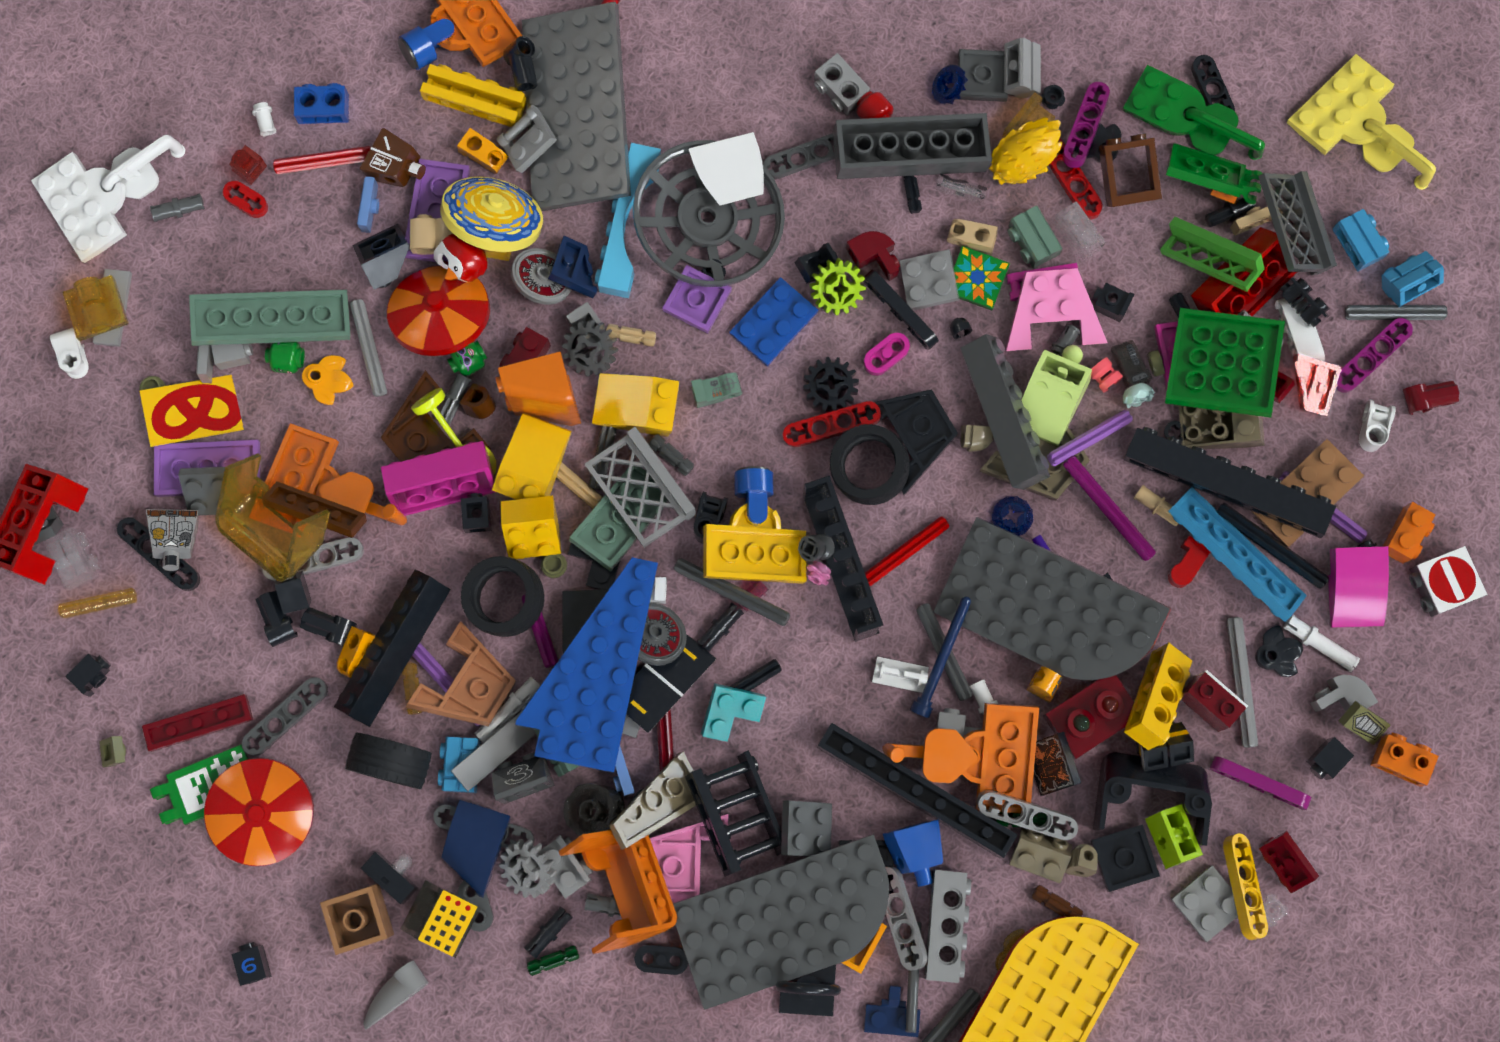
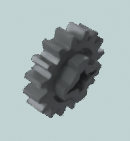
(590, 359)

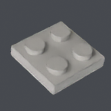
(929, 280)
(1207, 903)

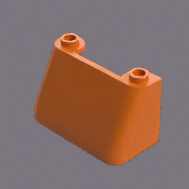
(539, 389)

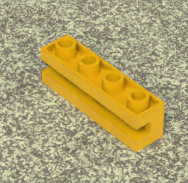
(473, 95)

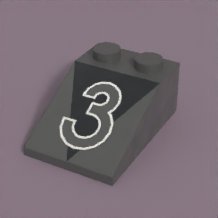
(521, 779)

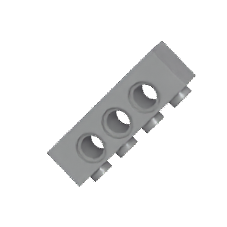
(936, 968)

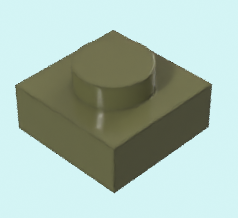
(112, 751)

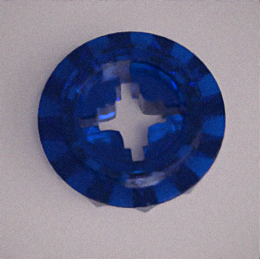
(947, 75)
(1019, 505)

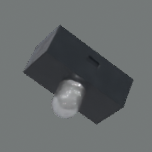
(391, 875)

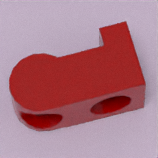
(1189, 565)

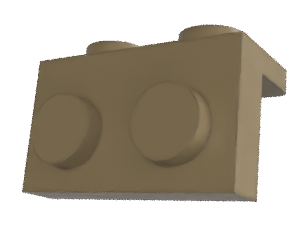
(1041, 855)

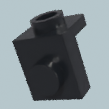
(809, 263)

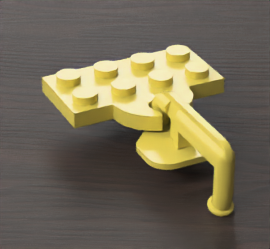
(1351, 111)

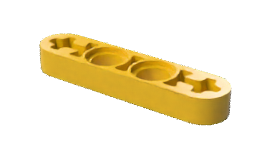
(1241, 887)

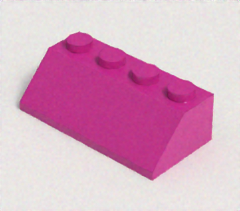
(438, 478)

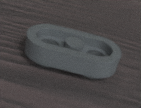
(481, 902)

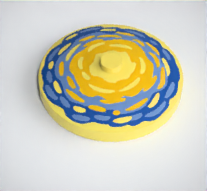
(491, 214)

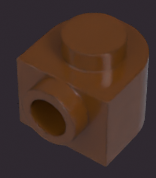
(478, 402)

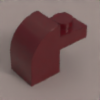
(874, 247)

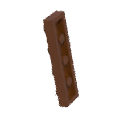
(304, 505)

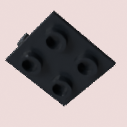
(1317, 307)

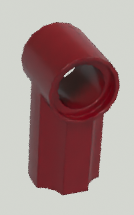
(1425, 398)

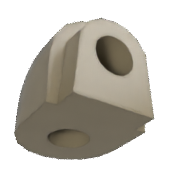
(975, 437)
(1083, 861)

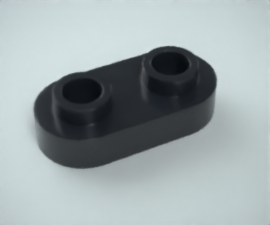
(661, 961)

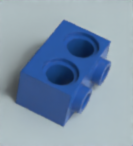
(320, 110)

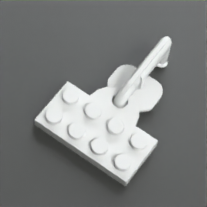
(80, 196)

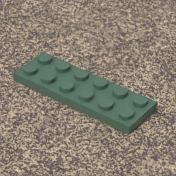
(269, 317)

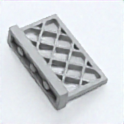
(660, 476)

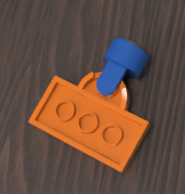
(459, 26)

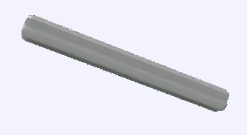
(1242, 680)

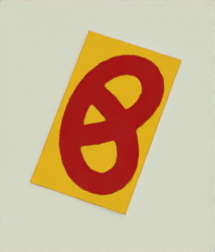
(191, 410)

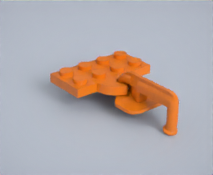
(305, 465)
(995, 757)

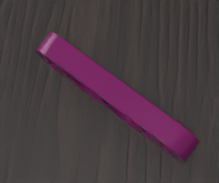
(1086, 124)
(1372, 355)
(1260, 782)

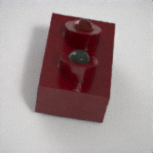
(1092, 715)

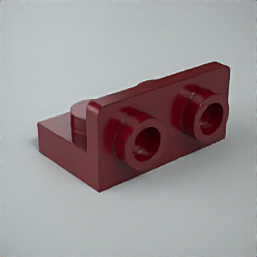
(1288, 862)

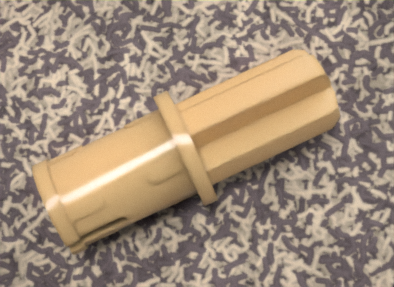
(1155, 503)

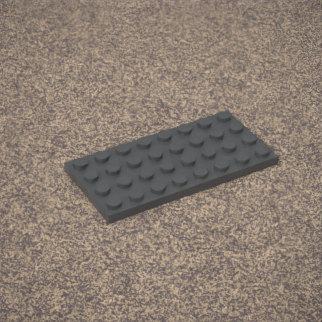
(582, 103)

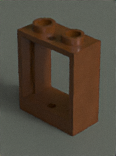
(1111, 196)

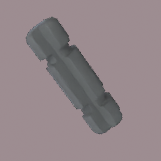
(671, 454)

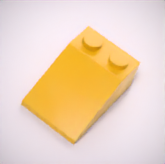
(636, 402)
(532, 459)

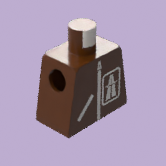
(392, 160)

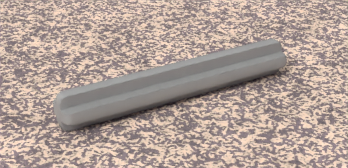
(368, 348)

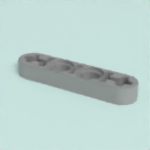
(314, 563)
(1026, 817)
(905, 916)

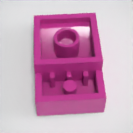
(1358, 586)

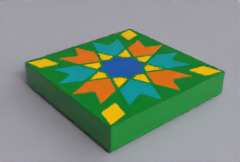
(979, 277)

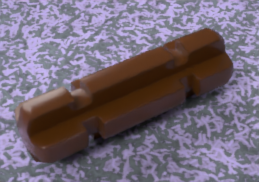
(1055, 902)

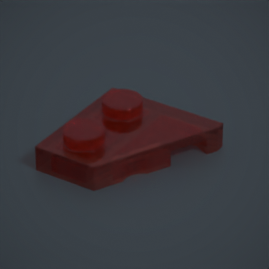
(1315, 383)

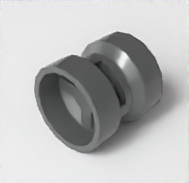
(816, 547)

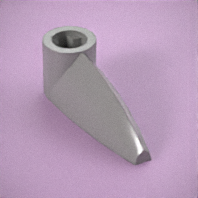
(396, 991)

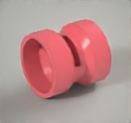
(1103, 368)

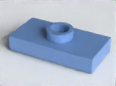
(368, 205)

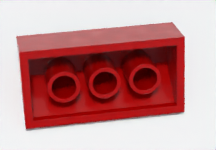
(1225, 298)

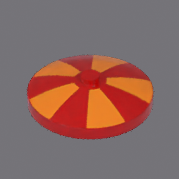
(436, 313)
(259, 811)

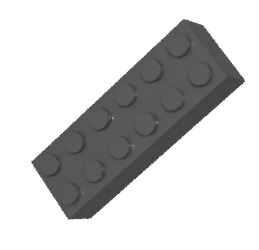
(911, 146)

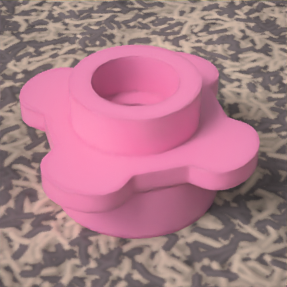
(818, 573)

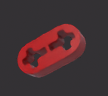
(248, 194)

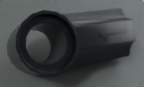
(519, 57)
(277, 625)
(332, 628)

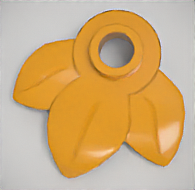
(331, 379)

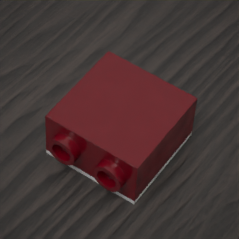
(1213, 701)

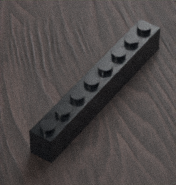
(1230, 482)
(917, 791)

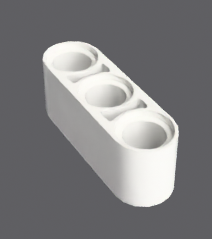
(1302, 337)

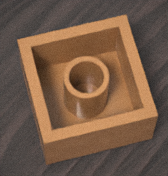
(357, 919)

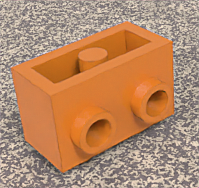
(1408, 532)
(1404, 759)

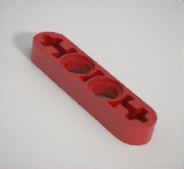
(1072, 175)
(830, 420)

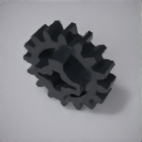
(820, 385)

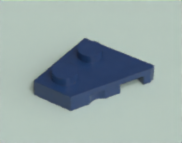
(573, 267)

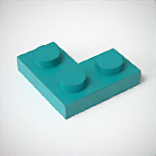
(730, 703)

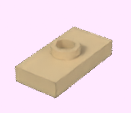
(1252, 219)

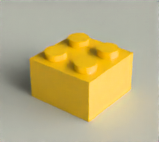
(530, 527)

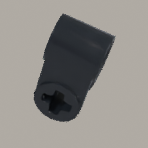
(709, 511)

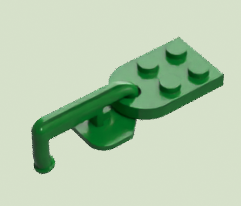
(1164, 100)

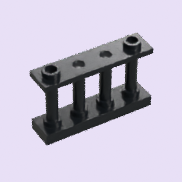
(711, 808)

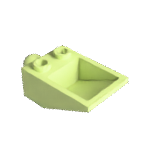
(1056, 392)

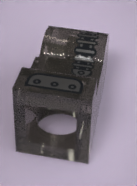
(1130, 364)

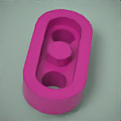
(885, 353)

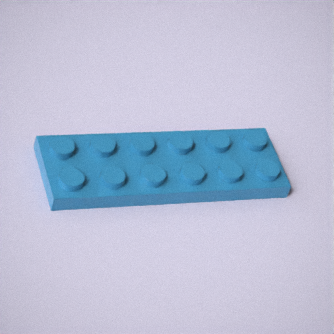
(1237, 554)

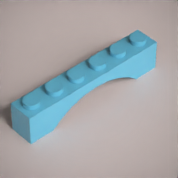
(617, 271)

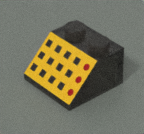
(440, 918)

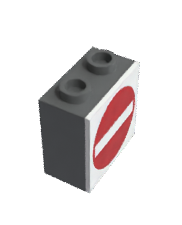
(1447, 582)

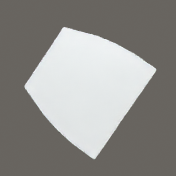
(730, 168)

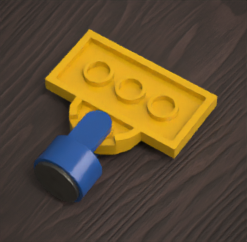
(753, 542)

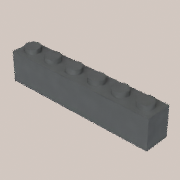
(1005, 412)

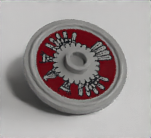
(531, 275)

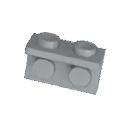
(571, 872)

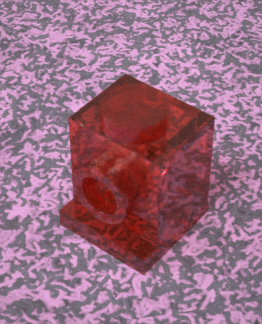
(243, 163)

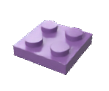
(695, 303)

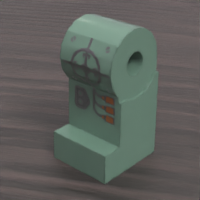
(715, 389)

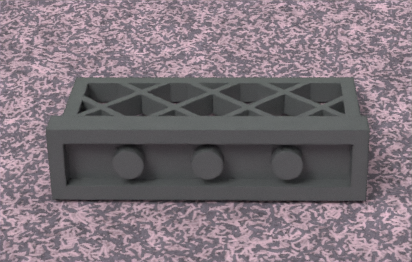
(1308, 223)

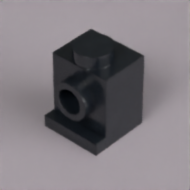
(1113, 310)
(468, 505)
(89, 673)

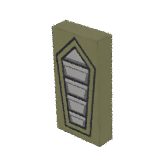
(1364, 722)

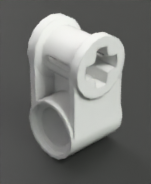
(69, 350)
(1378, 421)

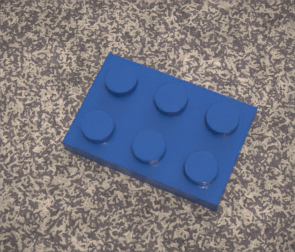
(774, 321)

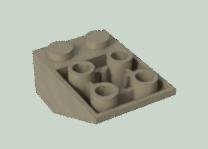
(1220, 429)

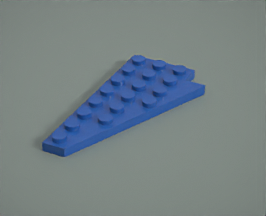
(589, 688)

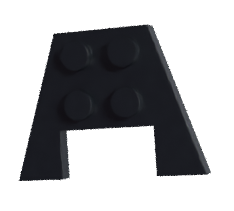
(921, 427)

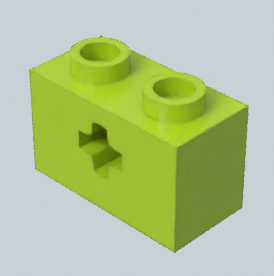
(1173, 836)

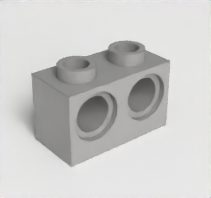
(847, 82)

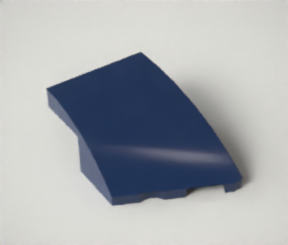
(475, 843)

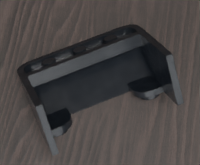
(1122, 770)

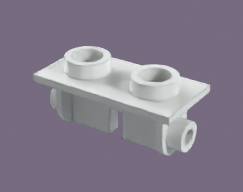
(900, 674)

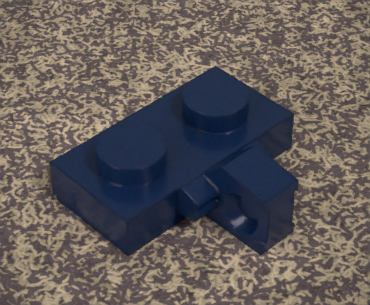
(889, 1016)

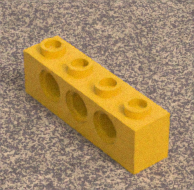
(1158, 696)

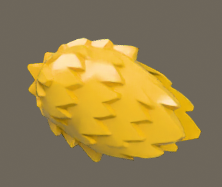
(1026, 151)

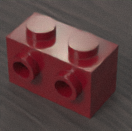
(526, 347)

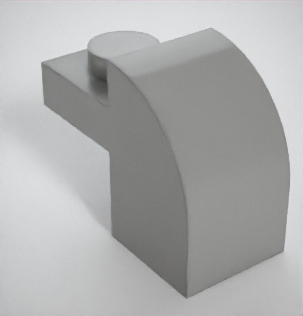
(1346, 690)

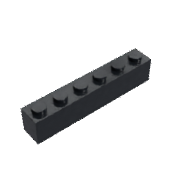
(392, 648)

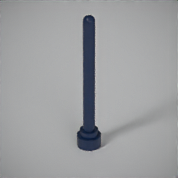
(923, 704)

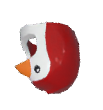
(464, 260)

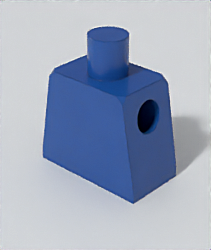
(916, 849)

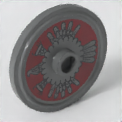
(662, 636)

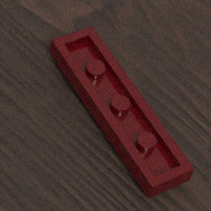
(197, 723)

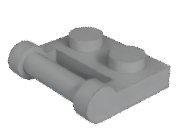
(531, 144)

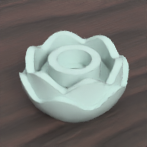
(1137, 394)

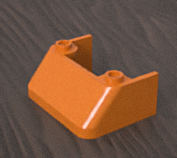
(635, 884)

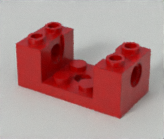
(33, 499)

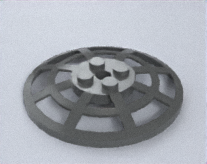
(700, 232)

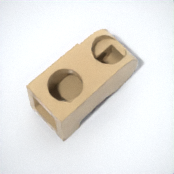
(973, 235)

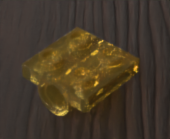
(95, 306)

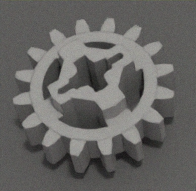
(527, 868)

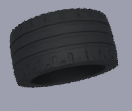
(853, 438)
(476, 581)
(388, 760)

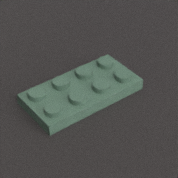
(605, 533)

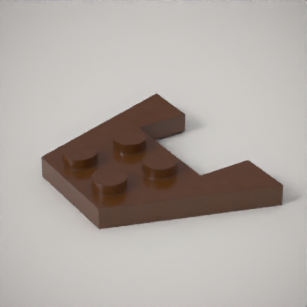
(419, 434)

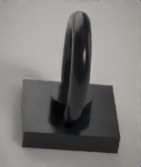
(809, 993)

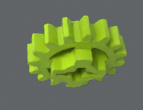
(848, 288)

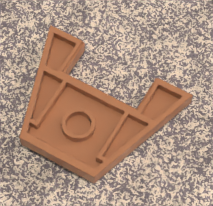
(475, 691)

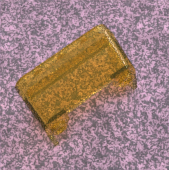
(261, 530)

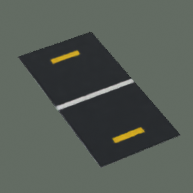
(661, 686)

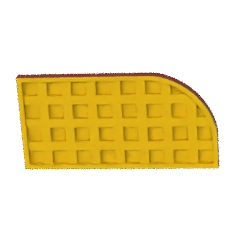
(1052, 983)

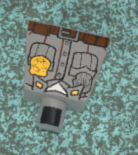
(172, 535)

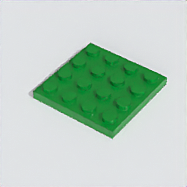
(1225, 362)

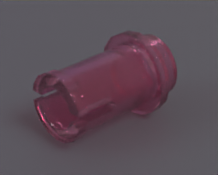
(757, 589)

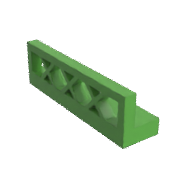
(1219, 247)

